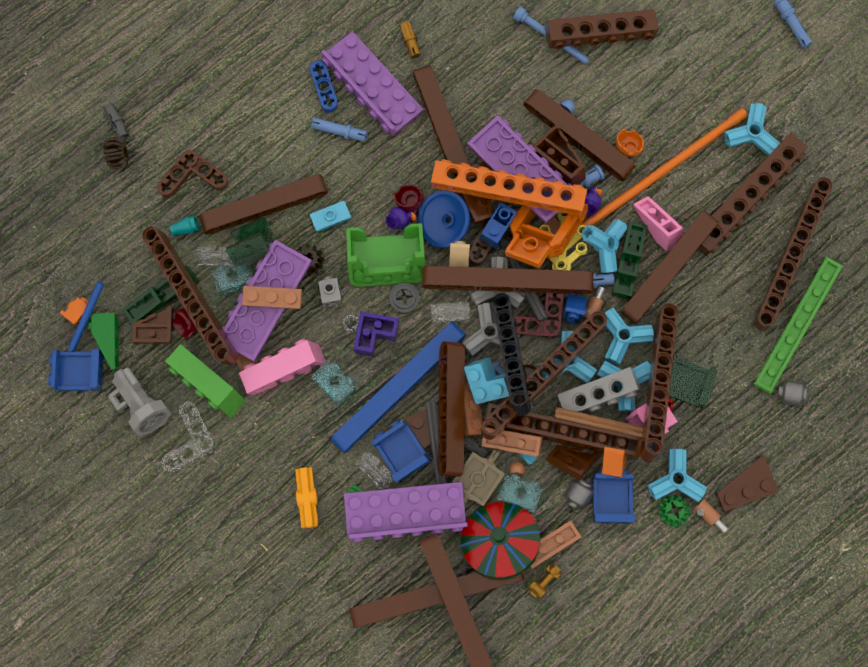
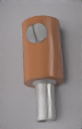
(594, 304)
(710, 515)

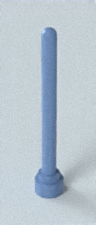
(522, 16)

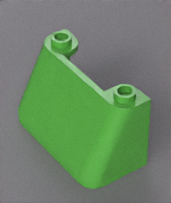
(385, 258)

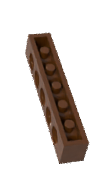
(608, 22)

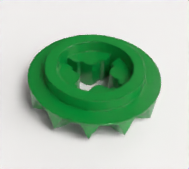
(670, 519)

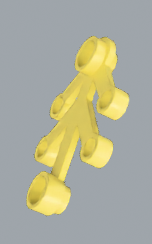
(562, 259)

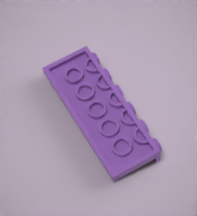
(371, 84)
(506, 151)
(251, 326)
(404, 511)

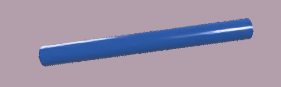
(86, 315)

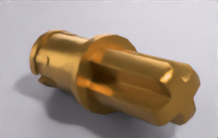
(410, 39)

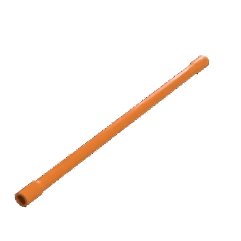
(732, 121)

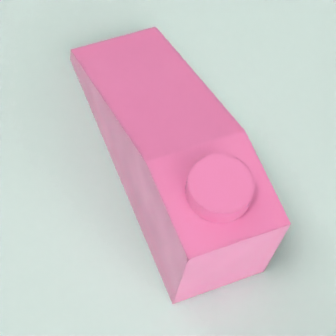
(660, 224)

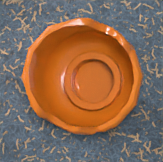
(629, 143)

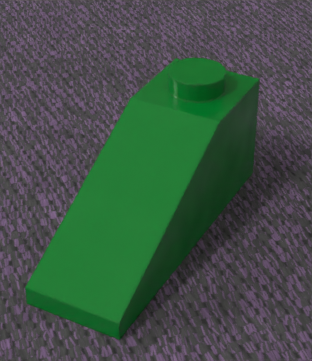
(106, 333)

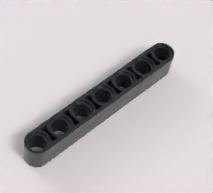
(513, 360)

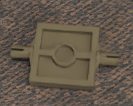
(480, 478)

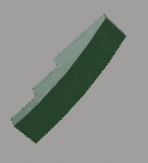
(629, 260)
(153, 299)

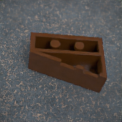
(561, 156)

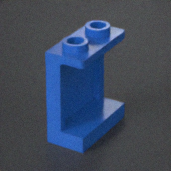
(76, 371)
(401, 450)
(613, 498)

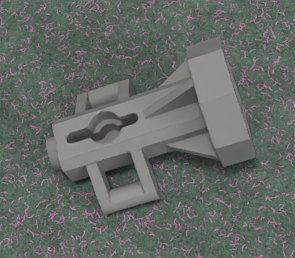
(145, 412)

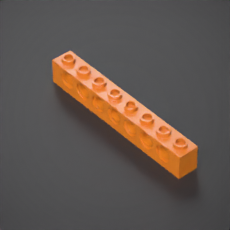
(516, 195)

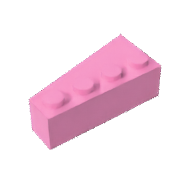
(282, 366)

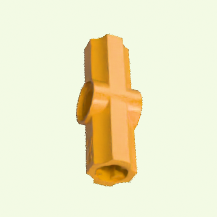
(306, 497)

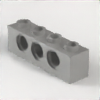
(627, 377)

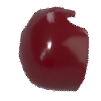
(408, 197)
(183, 324)

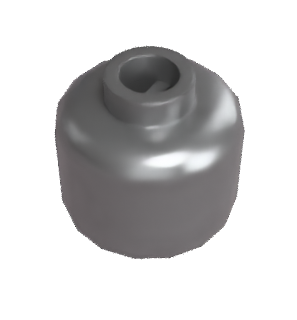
(793, 393)
(579, 493)

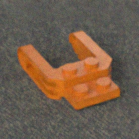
(533, 244)

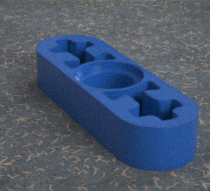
(325, 79)

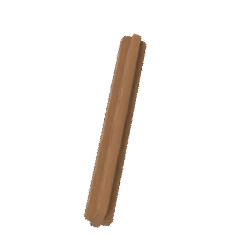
(599, 422)

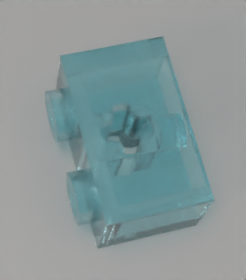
(223, 280)
(338, 393)
(509, 494)

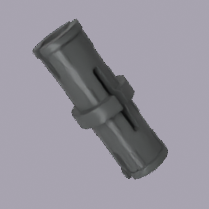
(116, 121)

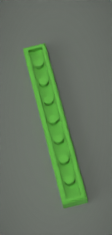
(797, 325)

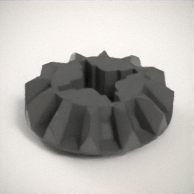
(409, 291)

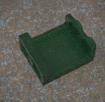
(250, 241)
(691, 383)

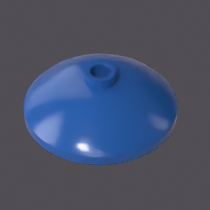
(435, 218)

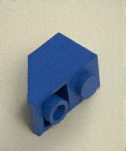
(498, 225)
(574, 309)

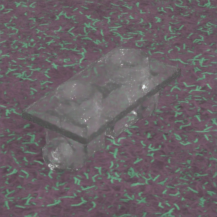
(208, 256)
(450, 312)
(368, 465)

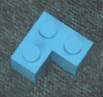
(484, 383)

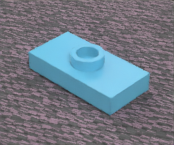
(330, 216)

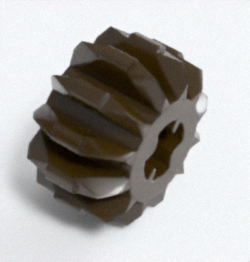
(115, 152)
(316, 258)

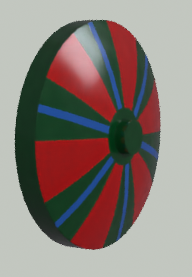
(500, 540)

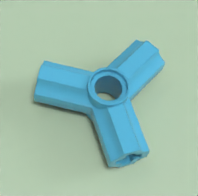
(755, 121)
(605, 243)
(635, 334)
(579, 367)
(642, 372)
(666, 485)

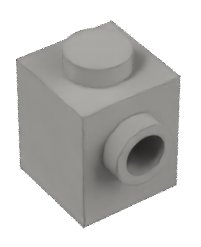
(330, 292)

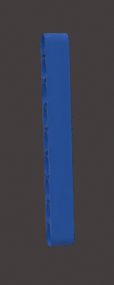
(395, 389)

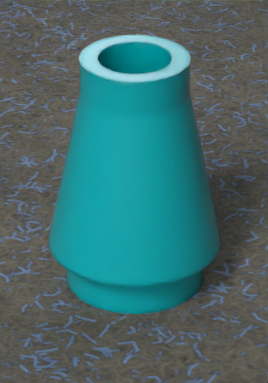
(185, 226)

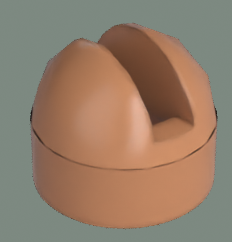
(517, 468)

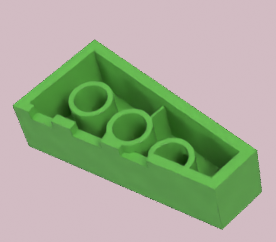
(205, 381)

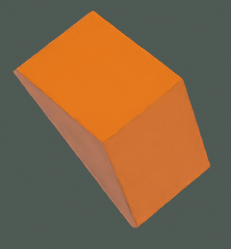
(614, 462)

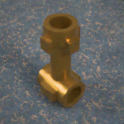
(538, 588)

